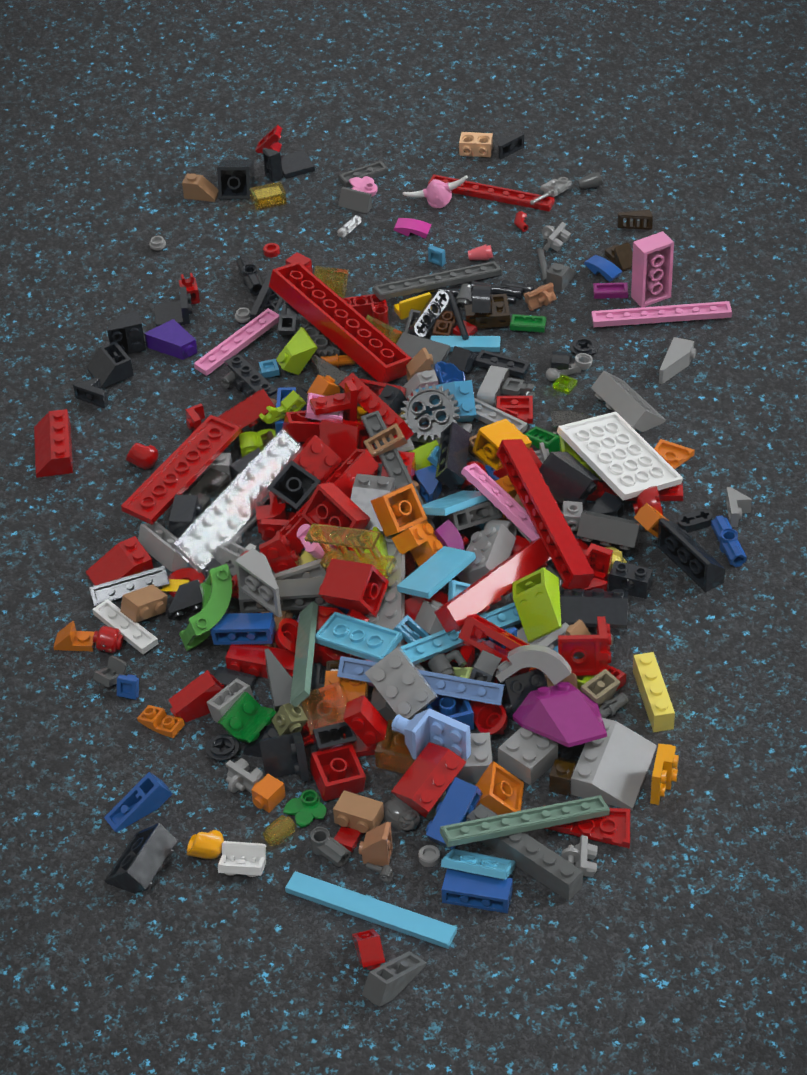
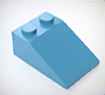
(463, 394)

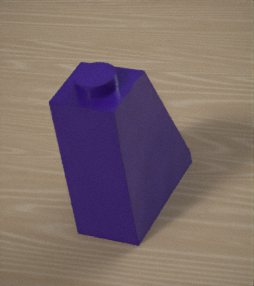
(171, 340)

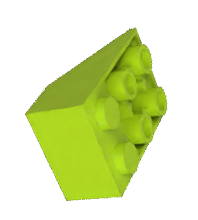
(538, 603)

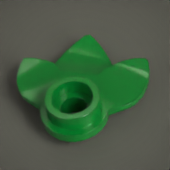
(306, 808)

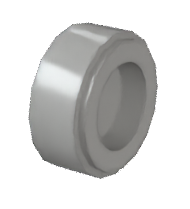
(429, 856)

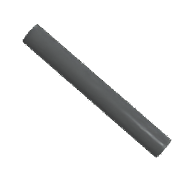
(543, 265)

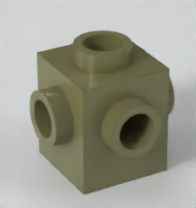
(289, 719)

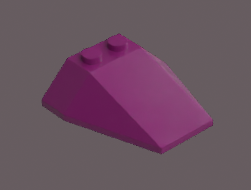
(561, 715)

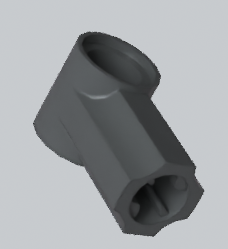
(328, 847)

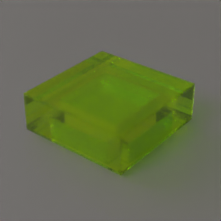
(565, 384)

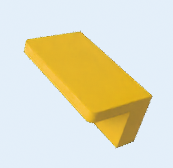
(416, 303)

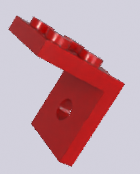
(595, 650)

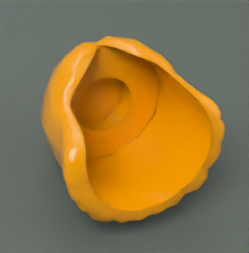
(205, 845)

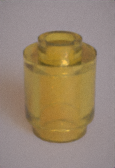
(279, 830)

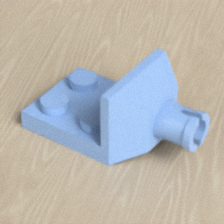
(434, 728)

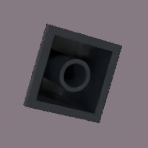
(235, 179)
(568, 478)
(294, 485)

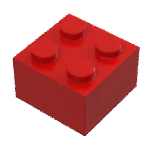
(316, 458)
(337, 771)

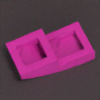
(408, 225)

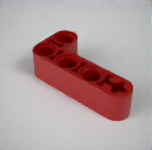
(370, 306)

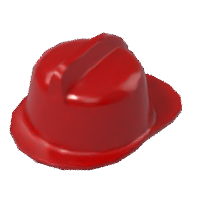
(287, 634)
(489, 717)

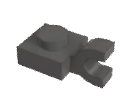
(515, 387)

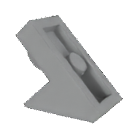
(736, 505)

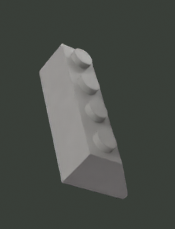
(626, 402)

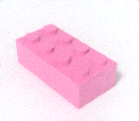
(652, 269)

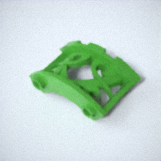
(216, 598)

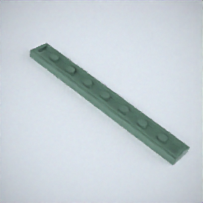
(304, 654)
(524, 821)

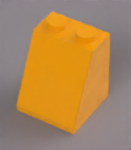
(489, 440)

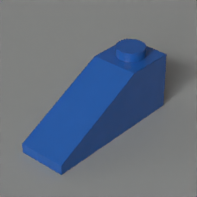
(139, 802)

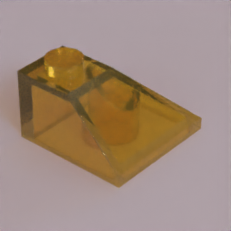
(334, 278)

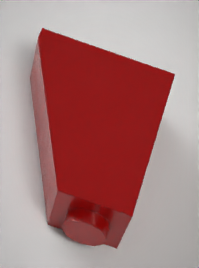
(192, 699)

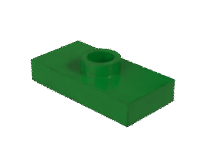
(528, 323)

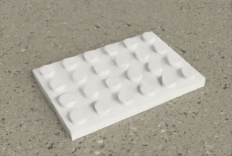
(619, 455)

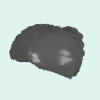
(400, 814)

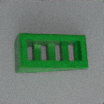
(550, 440)

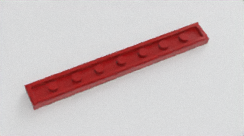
(498, 194)

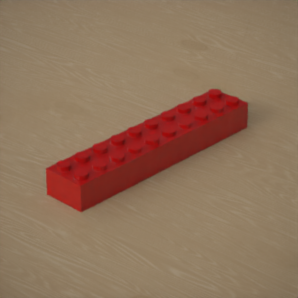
(339, 322)

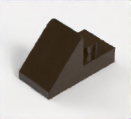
(621, 256)

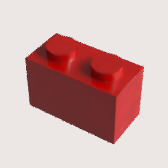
(365, 720)

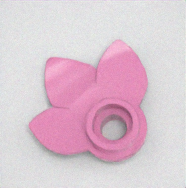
(365, 185)

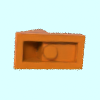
(72, 640)

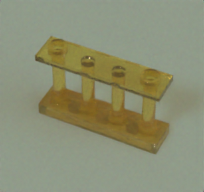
(350, 537)

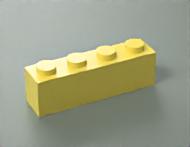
(653, 692)

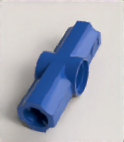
(728, 541)

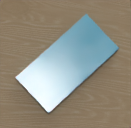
(454, 503)
(436, 572)
(358, 637)

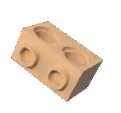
(476, 144)

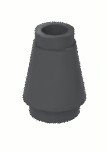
(590, 181)
(464, 296)

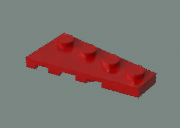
(608, 829)

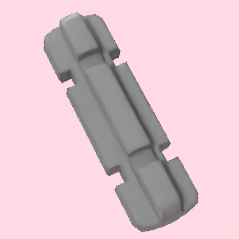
(349, 226)

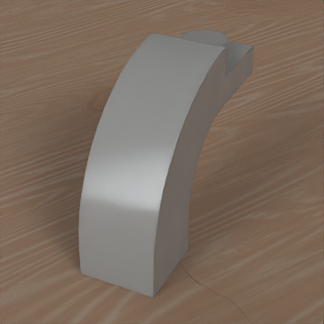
(537, 657)

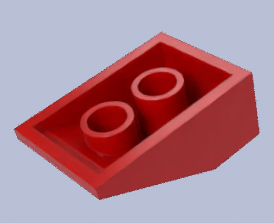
(121, 561)

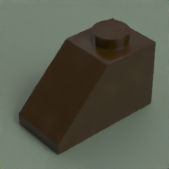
(561, 776)

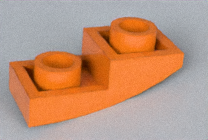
(158, 721)

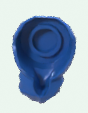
(448, 372)

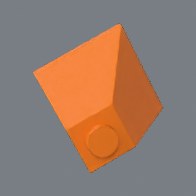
(500, 790)

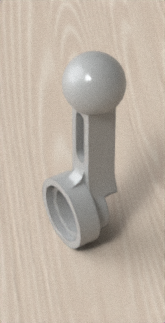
(553, 374)

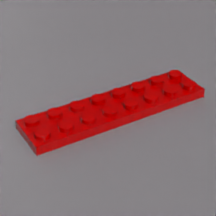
(180, 469)

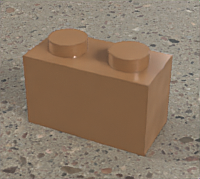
(144, 603)
(358, 812)

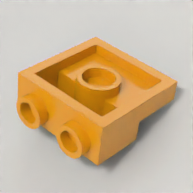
(663, 772)

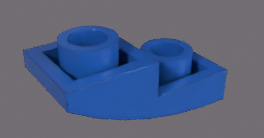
(604, 266)

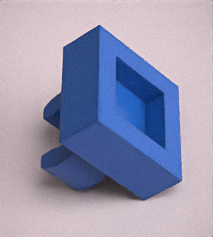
(128, 686)

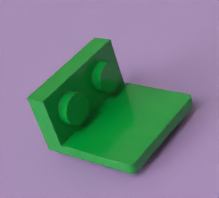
(246, 718)

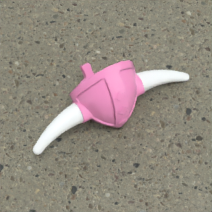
(437, 192)

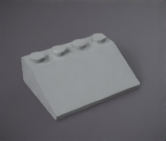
(613, 766)

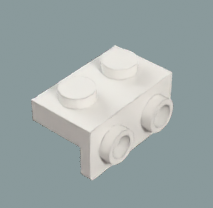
(242, 858)

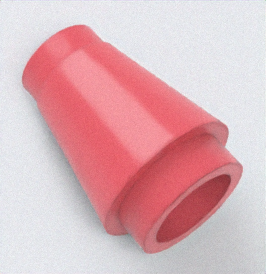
(481, 253)

